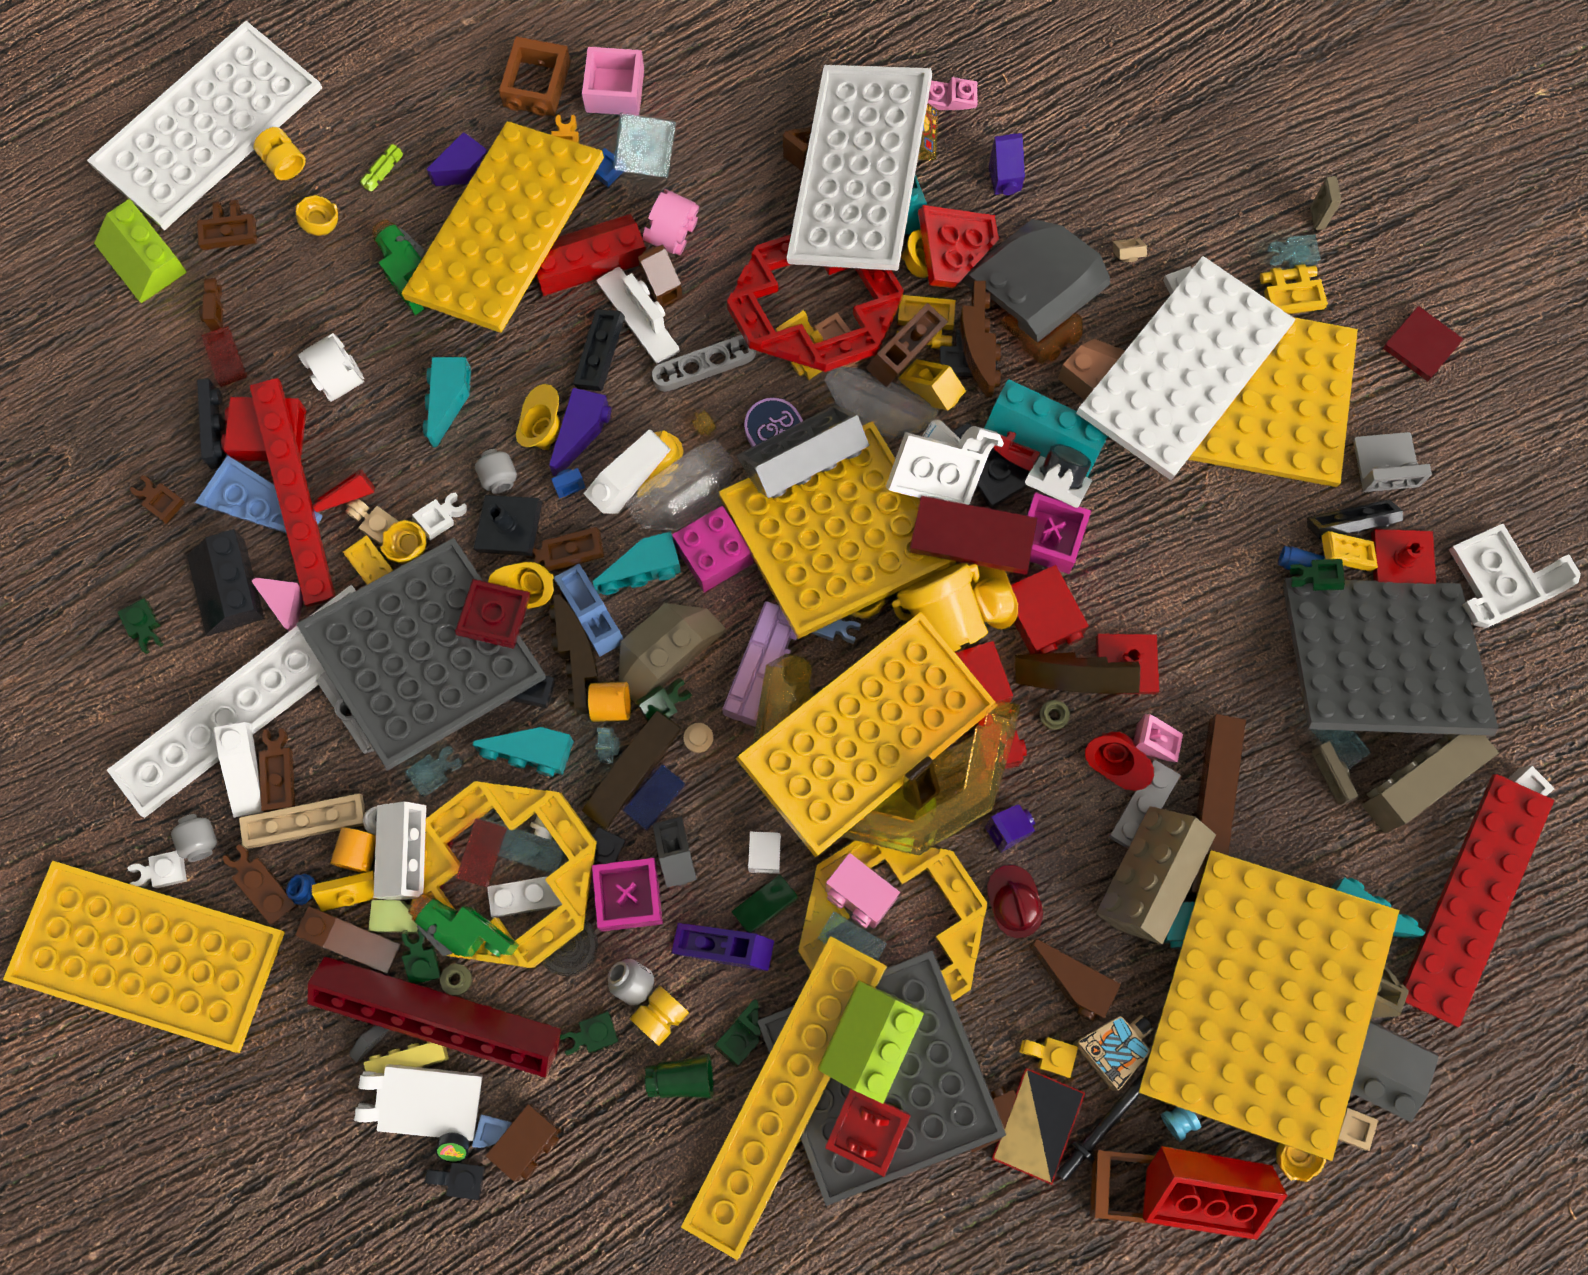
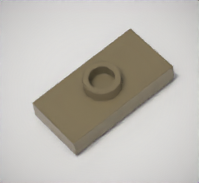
(1325, 203)
(1335, 773)

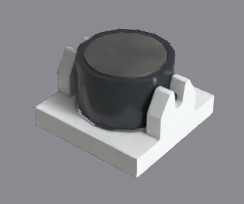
(1061, 474)

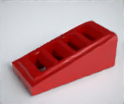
(349, 489)

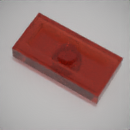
(224, 356)
(481, 852)

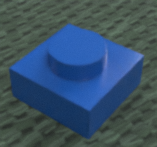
(605, 171)
(568, 482)

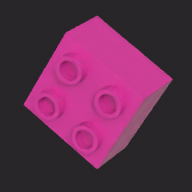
(1057, 532)
(713, 548)
(627, 894)

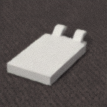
(422, 1101)

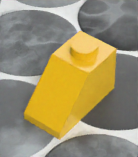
(933, 383)

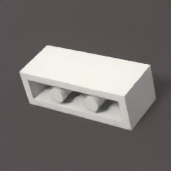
(399, 851)

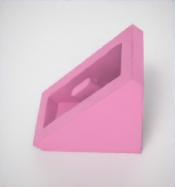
(283, 599)
(1157, 739)

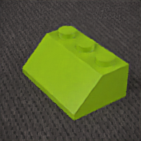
(137, 251)
(870, 1041)

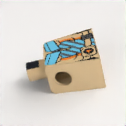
(1116, 1049)

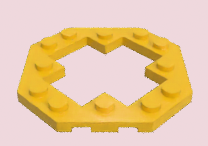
(514, 807)
(958, 942)

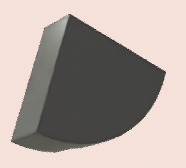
(367, 1042)

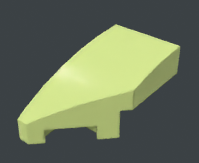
(391, 917)

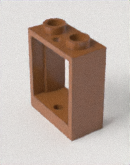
(539, 54)
(1100, 1185)

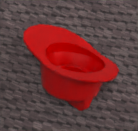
(1120, 761)

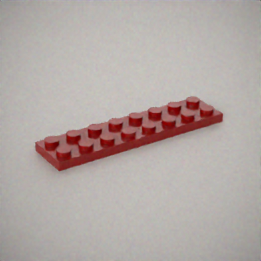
(1476, 899)

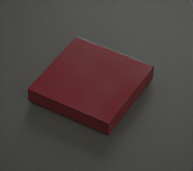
(1423, 343)
(493, 613)

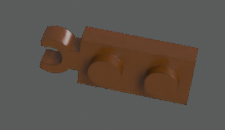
(569, 549)
(276, 773)
(260, 886)

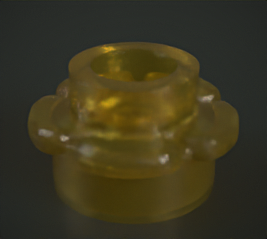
(704, 423)

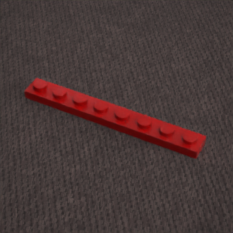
(292, 492)

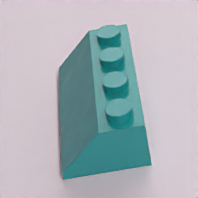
(1043, 422)

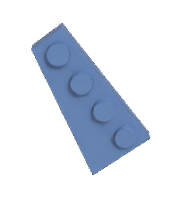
(244, 495)

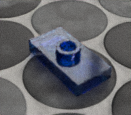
(654, 797)

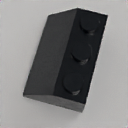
(224, 583)

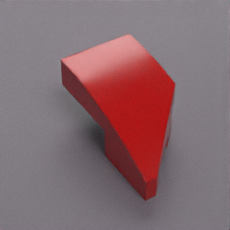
(1017, 453)

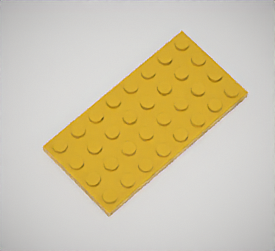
(503, 226)
(866, 733)
(145, 956)

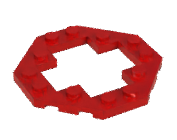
(794, 342)

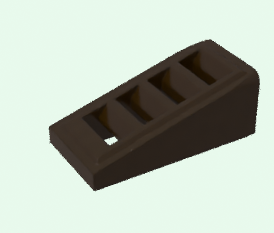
(921, 784)

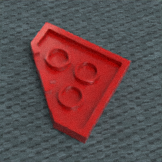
(954, 242)

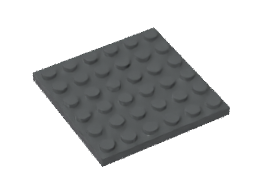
(1388, 659)
(404, 666)
(934, 1084)

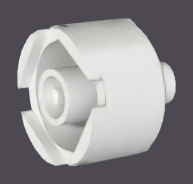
(331, 367)

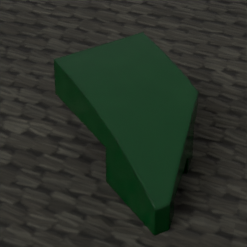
(741, 1036)

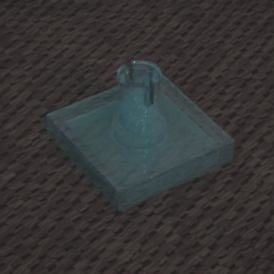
(644, 145)

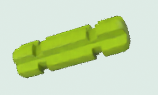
(381, 167)

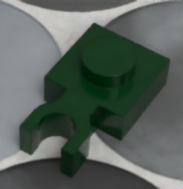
(1323, 574)
(139, 622)
(662, 700)
(421, 961)
(596, 1034)

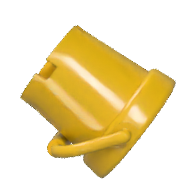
(947, 604)

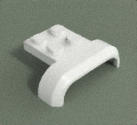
(941, 468)
(1504, 578)

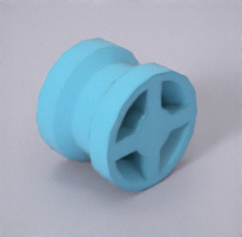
(1180, 1122)

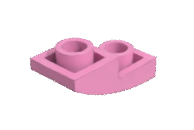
(955, 95)

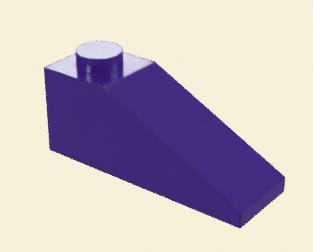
(580, 426)
(723, 946)

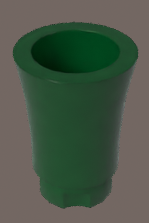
(681, 1078)

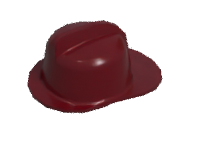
(1015, 901)

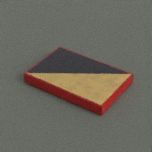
(1038, 1126)

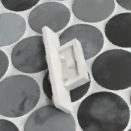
(640, 313)

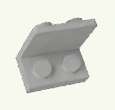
(1389, 462)

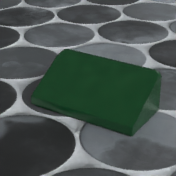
(765, 904)

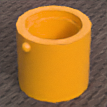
(609, 701)
(354, 850)

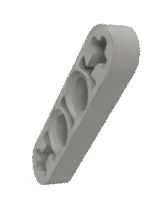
(706, 367)

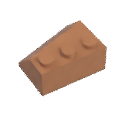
(1088, 366)

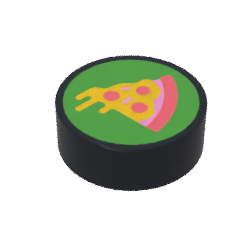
(452, 1147)

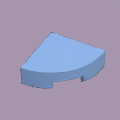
(489, 1131)

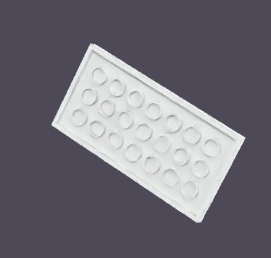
(204, 124)
(860, 167)
(1185, 367)

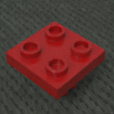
(868, 1132)

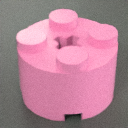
(670, 221)

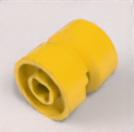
(279, 153)
(659, 1015)

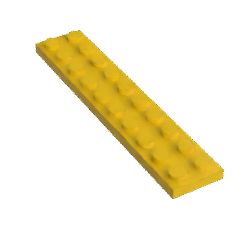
(778, 1104)

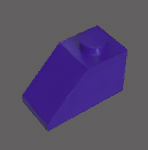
(457, 162)
(1007, 164)
(1010, 827)

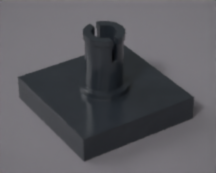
(508, 525)

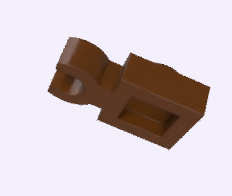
(212, 310)
(158, 500)

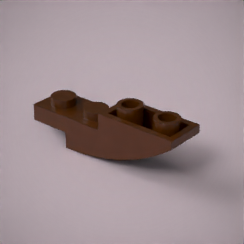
(977, 342)

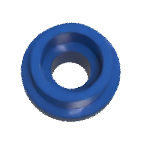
(300, 888)

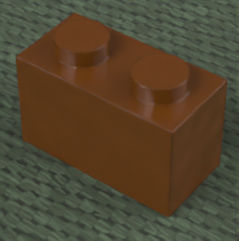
(524, 1143)

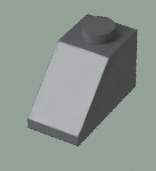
(674, 852)

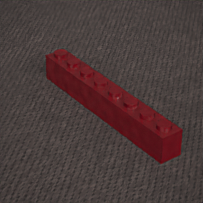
(434, 1016)

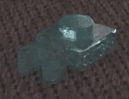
(1297, 250)
(607, 744)
(429, 773)

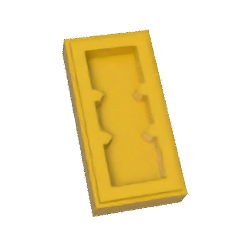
(1353, 551)
(367, 560)
(344, 891)

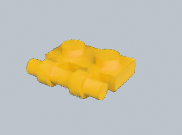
(1294, 297)
(945, 307)

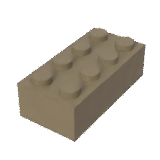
(1427, 779)
(1156, 874)

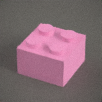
(613, 81)
(861, 892)

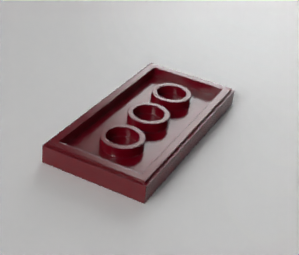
(973, 535)

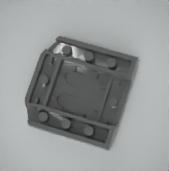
(1041, 276)

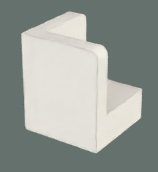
(1532, 779)
(764, 852)

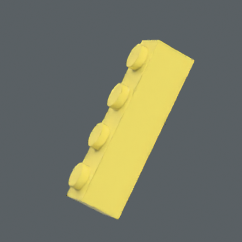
(414, 1056)

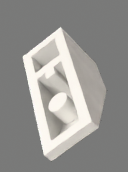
(626, 473)
(239, 767)

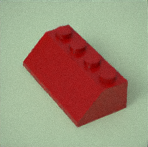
(591, 254)
(1211, 1193)

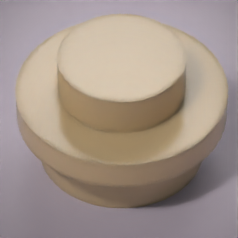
(698, 737)

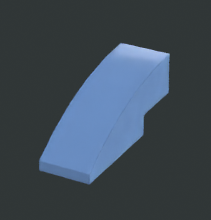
(589, 609)

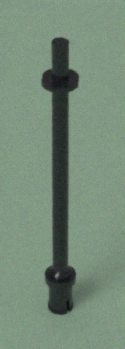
(1084, 1150)

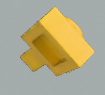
(1054, 1055)

